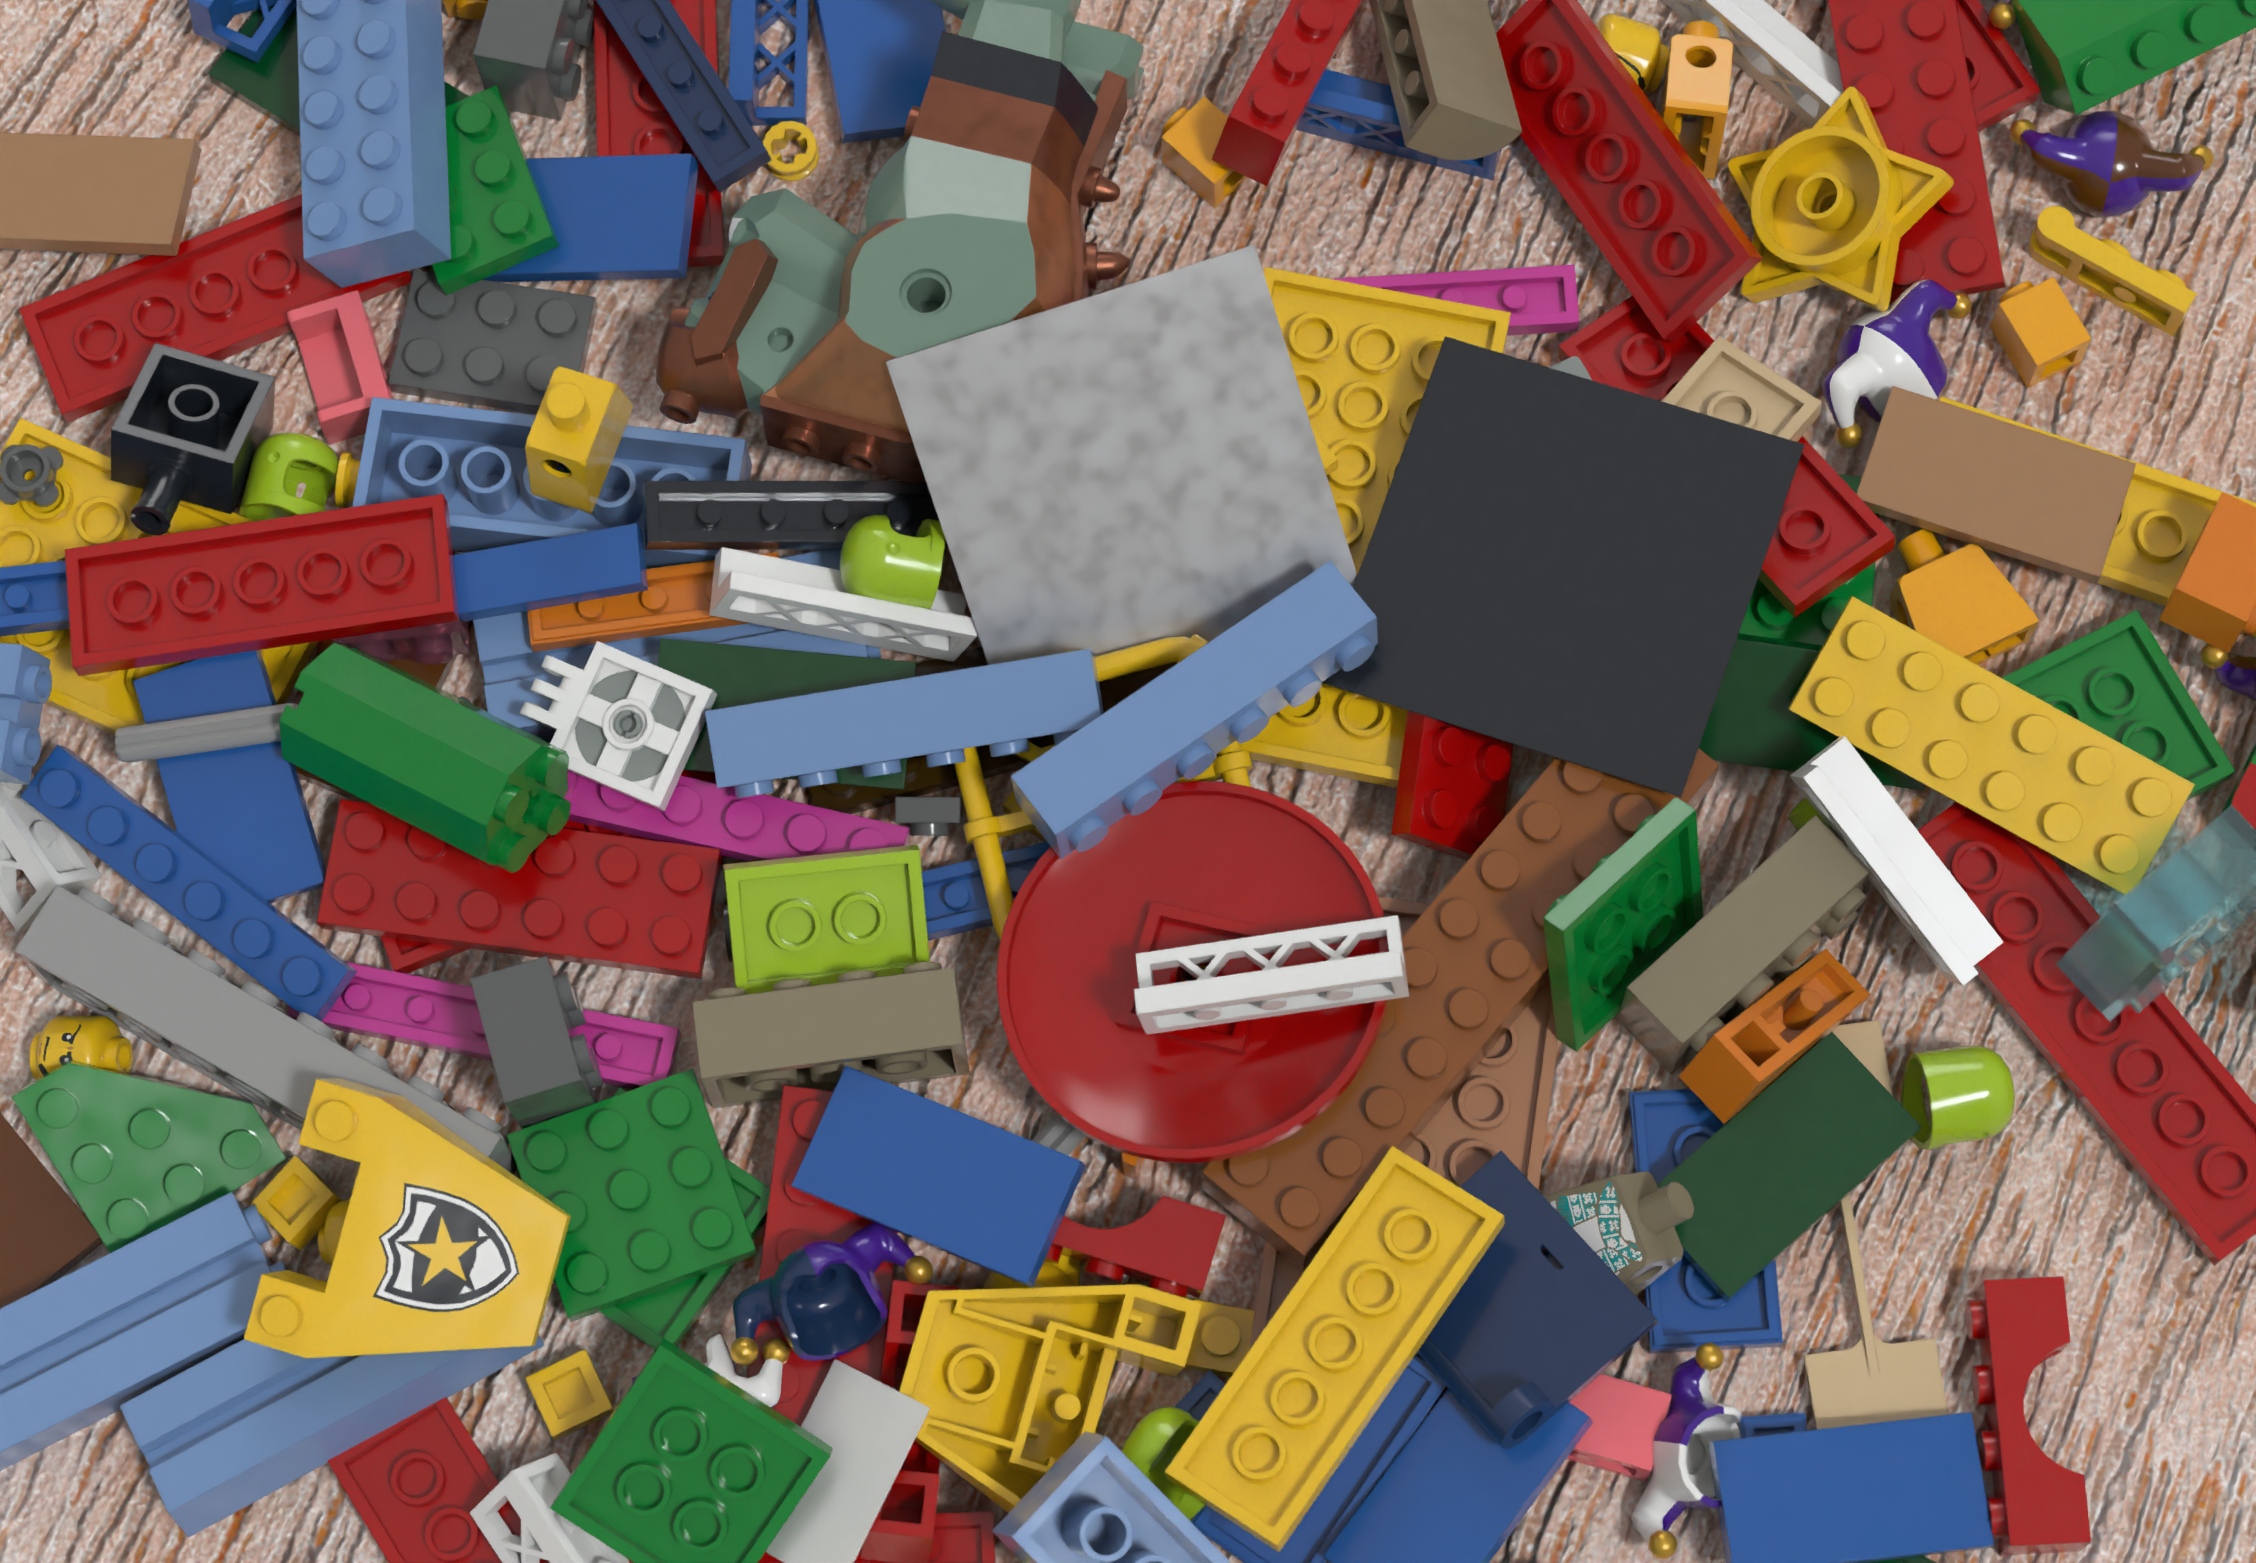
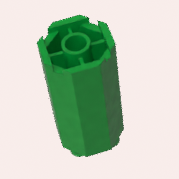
(426, 756)

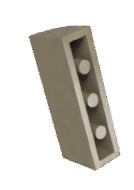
(1446, 76)

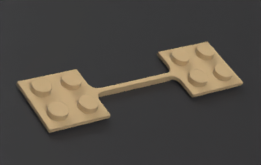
(1874, 1377)

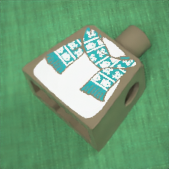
(1628, 1223)

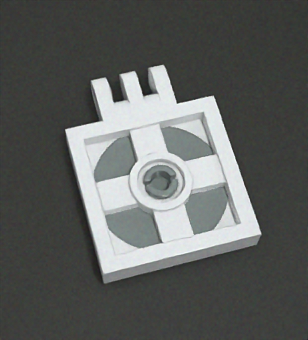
(623, 721)

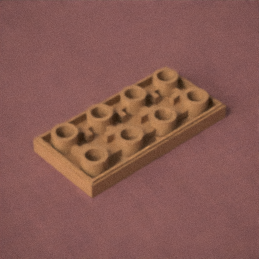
(95, 192)
(1995, 484)

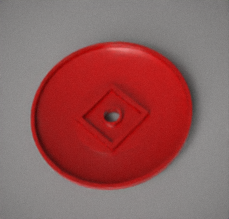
(1183, 874)

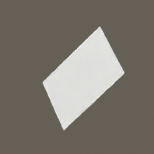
(870, 1438)

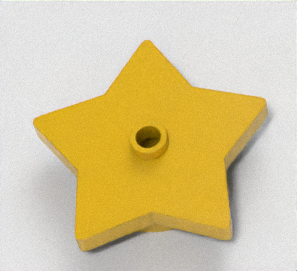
(1833, 206)

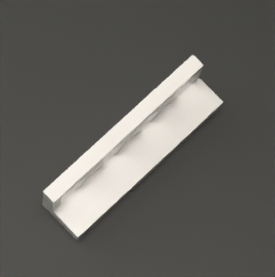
(1772, 53)
(815, 603)
(42, 852)
(1899, 860)
(1273, 989)
(542, 1530)

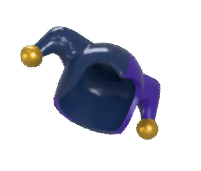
(825, 1295)

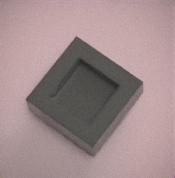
(929, 814)

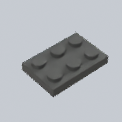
(489, 342)

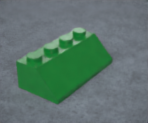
(2105, 47)

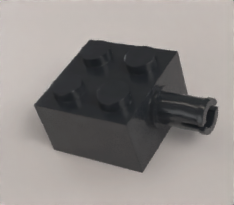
(189, 434)

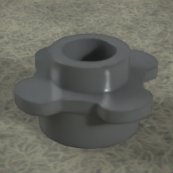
(19, 460)

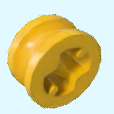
(803, 164)
(346, 479)

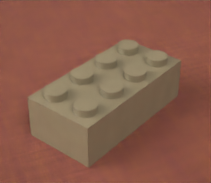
(1745, 944)
(806, 1034)

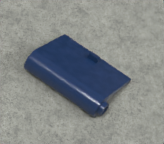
(1526, 1322)

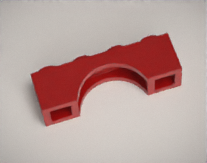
(1283, 85)
(1165, 1247)
(2035, 1500)
(907, 1517)

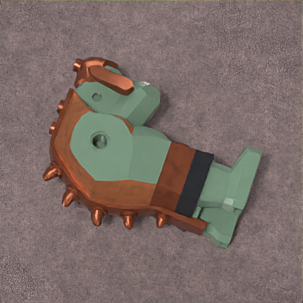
(953, 239)

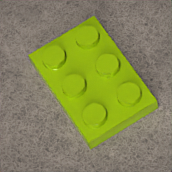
(825, 916)

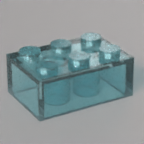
(2168, 919)

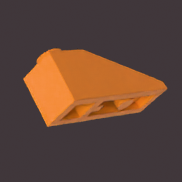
(1773, 1035)

